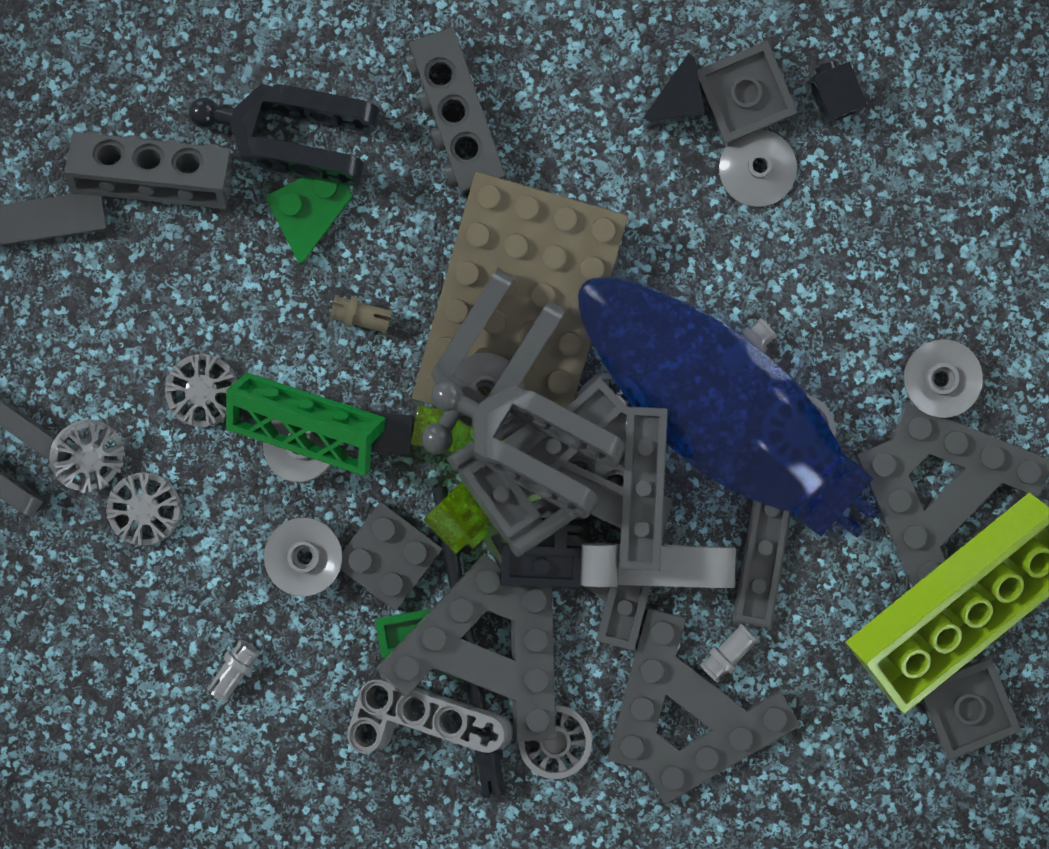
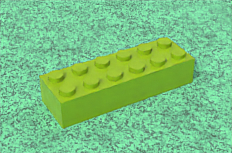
(959, 606)

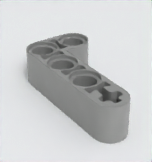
(678, 567)
(433, 721)

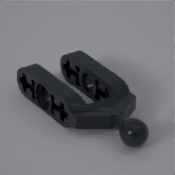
(299, 104)

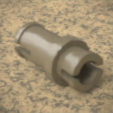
(360, 314)

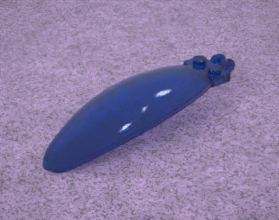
(724, 402)

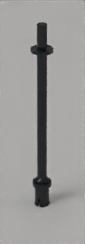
(488, 763)

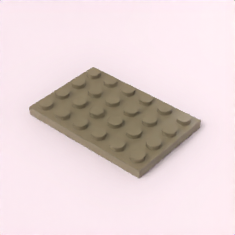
(550, 251)

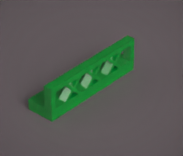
(301, 413)

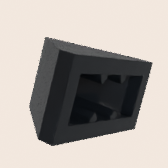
(679, 99)

